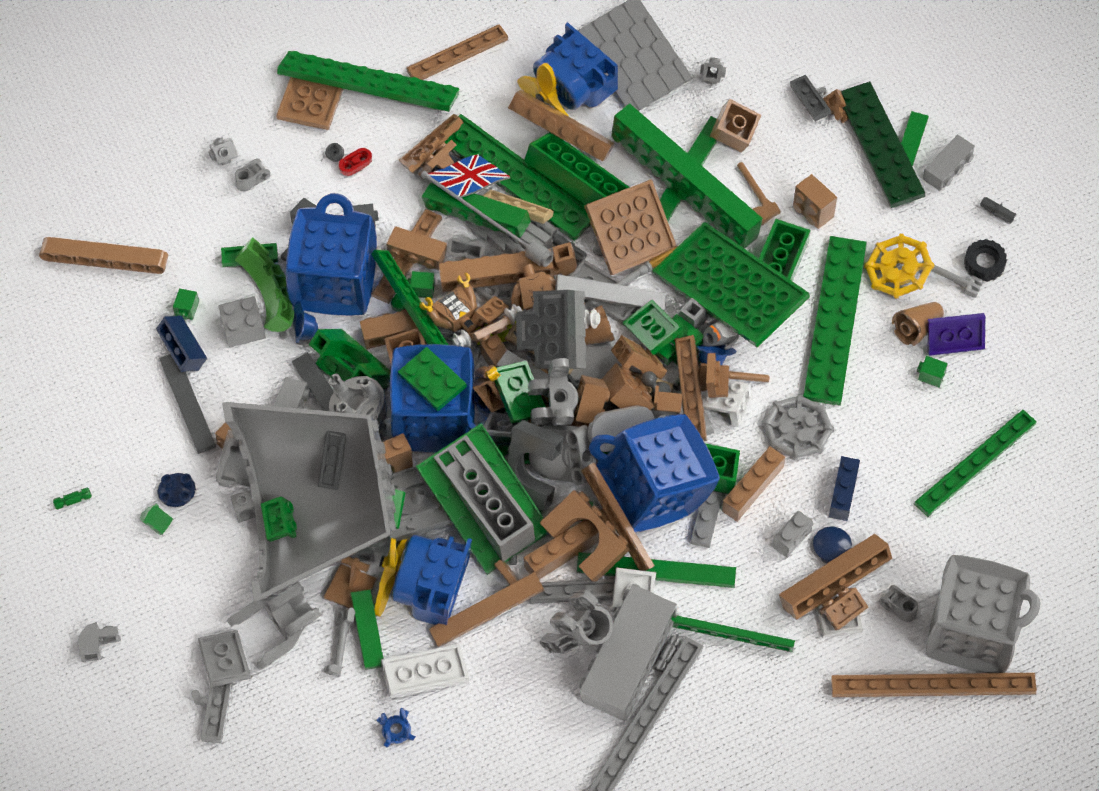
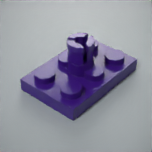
(956, 334)

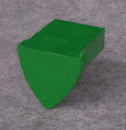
(156, 519)

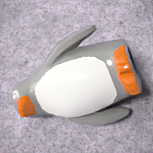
(719, 334)

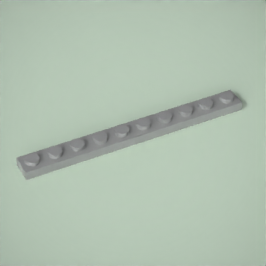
(647, 716)

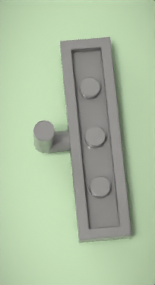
(216, 712)

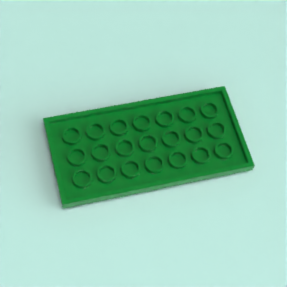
(731, 284)

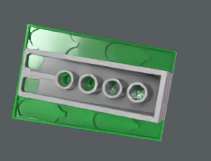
(483, 498)

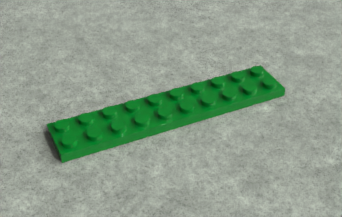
(368, 81)
(524, 181)
(835, 321)

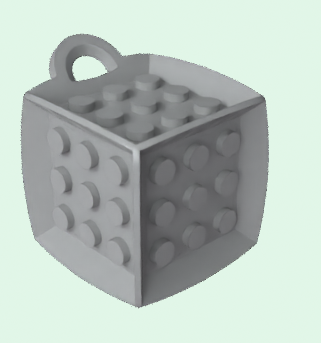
(979, 614)

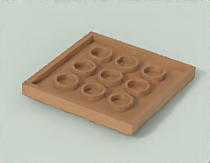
(630, 227)

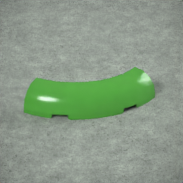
(271, 283)

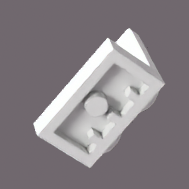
(734, 404)

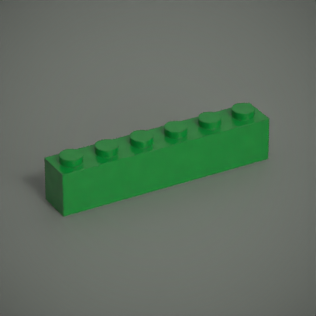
(508, 216)

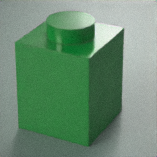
(422, 283)
(186, 304)
(932, 371)

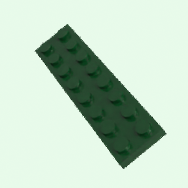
(881, 145)

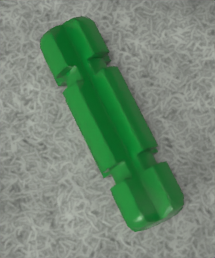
(72, 498)

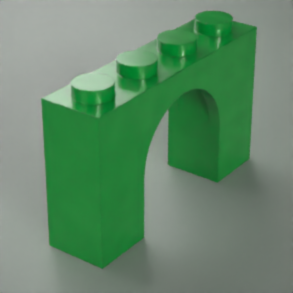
(340, 344)

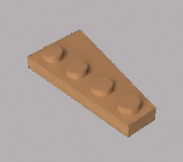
(430, 143)

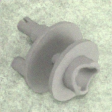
(358, 396)

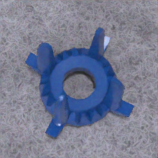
(396, 719)

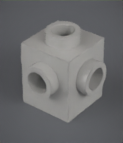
(713, 77)
(228, 147)

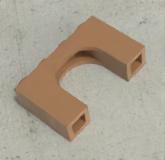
(398, 453)
(610, 546)

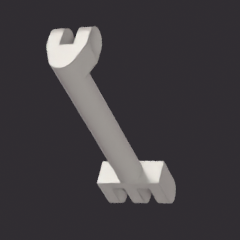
(972, 285)
(344, 618)

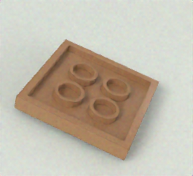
(309, 103)

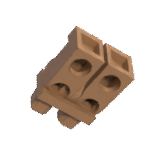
(635, 355)

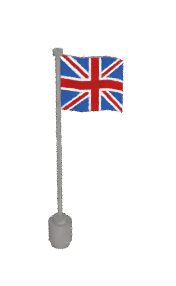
(472, 176)

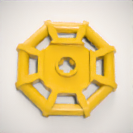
(892, 258)

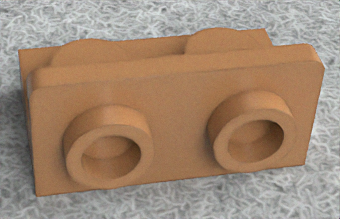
(488, 312)
(717, 377)
(843, 607)

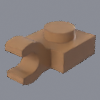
(836, 102)

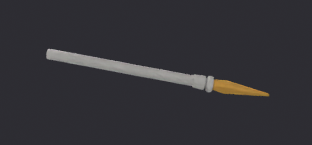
(643, 269)

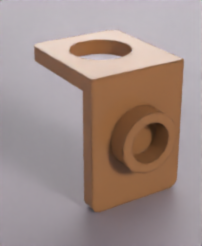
(667, 401)

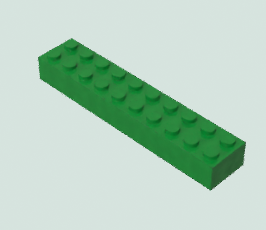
(686, 176)

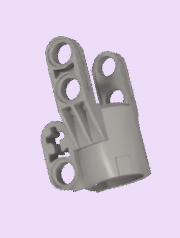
(556, 384)
(288, 613)
(596, 630)

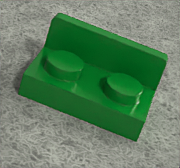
(278, 519)

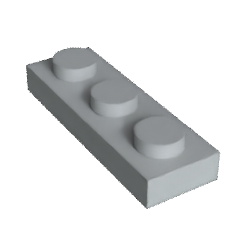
(706, 520)

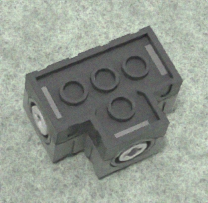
(554, 328)

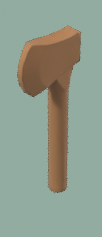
(768, 209)
(732, 375)

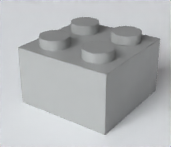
(242, 321)

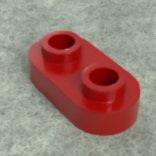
(354, 161)

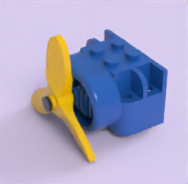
(571, 73)
(426, 576)

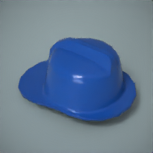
(303, 323)
(720, 352)

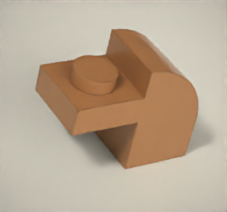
(564, 259)

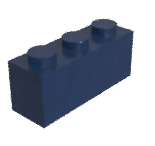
(181, 343)
(844, 488)

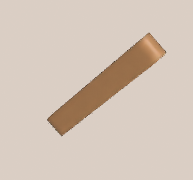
(103, 255)

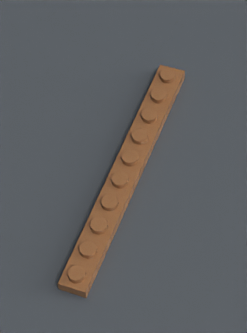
(933, 684)

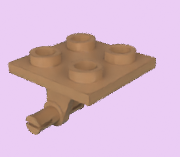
(349, 580)

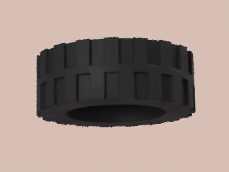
(989, 247)

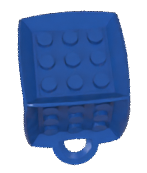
(331, 259)
(415, 418)
(657, 470)

